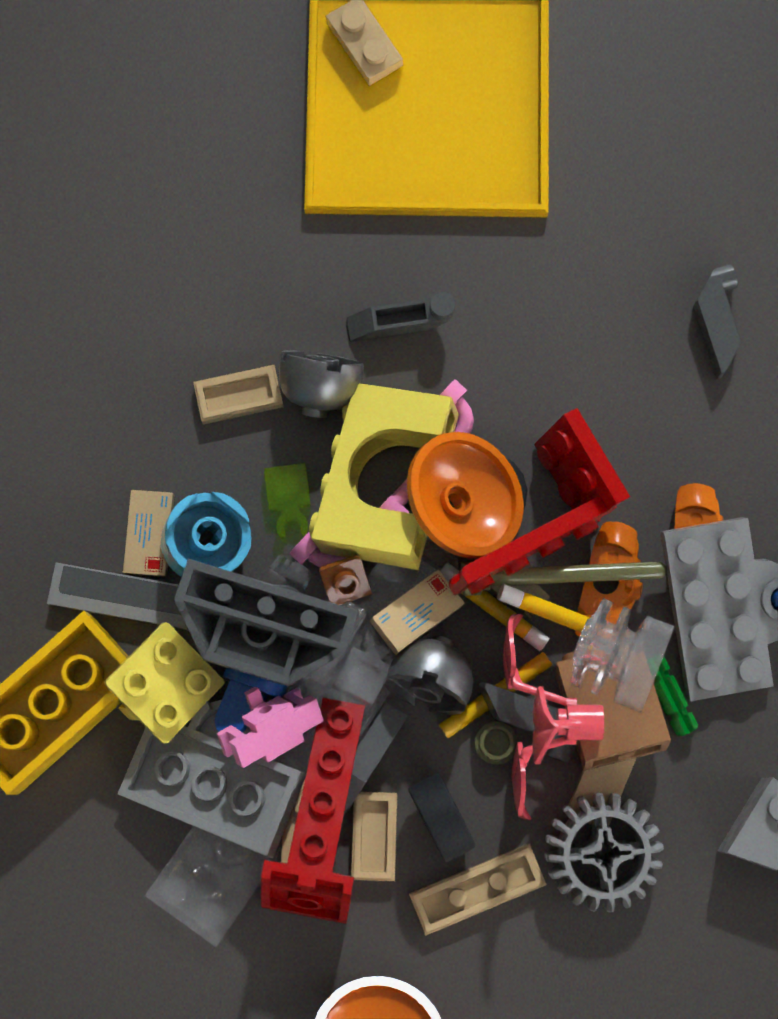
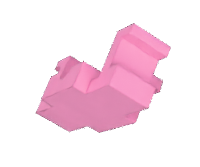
(273, 726)

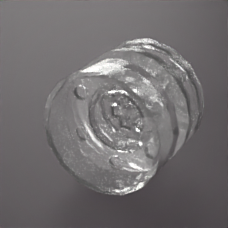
(621, 654)

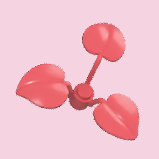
(573, 722)

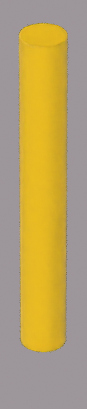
(479, 707)

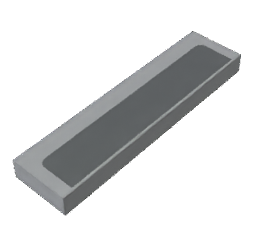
(114, 595)

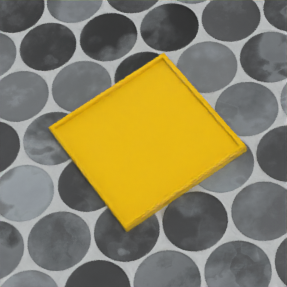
(445, 131)

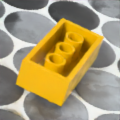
(55, 700)

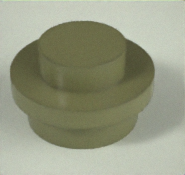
(496, 743)

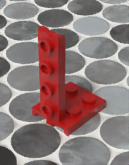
(584, 483)
(307, 880)

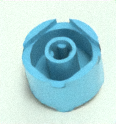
(201, 513)

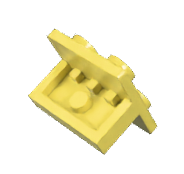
(163, 683)

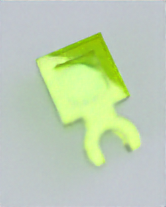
(287, 492)

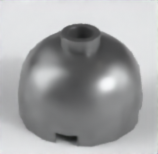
(318, 381)
(432, 673)

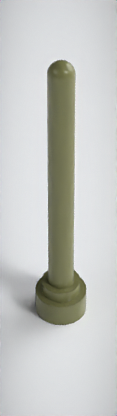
(577, 573)

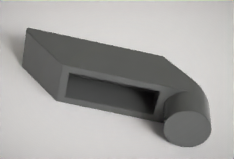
(401, 317)
(717, 319)
(518, 712)
(373, 748)

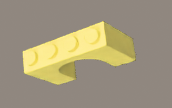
(373, 422)

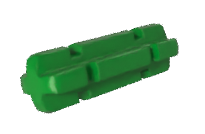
(673, 701)

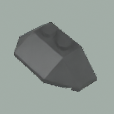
(260, 625)

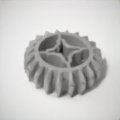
(608, 890)

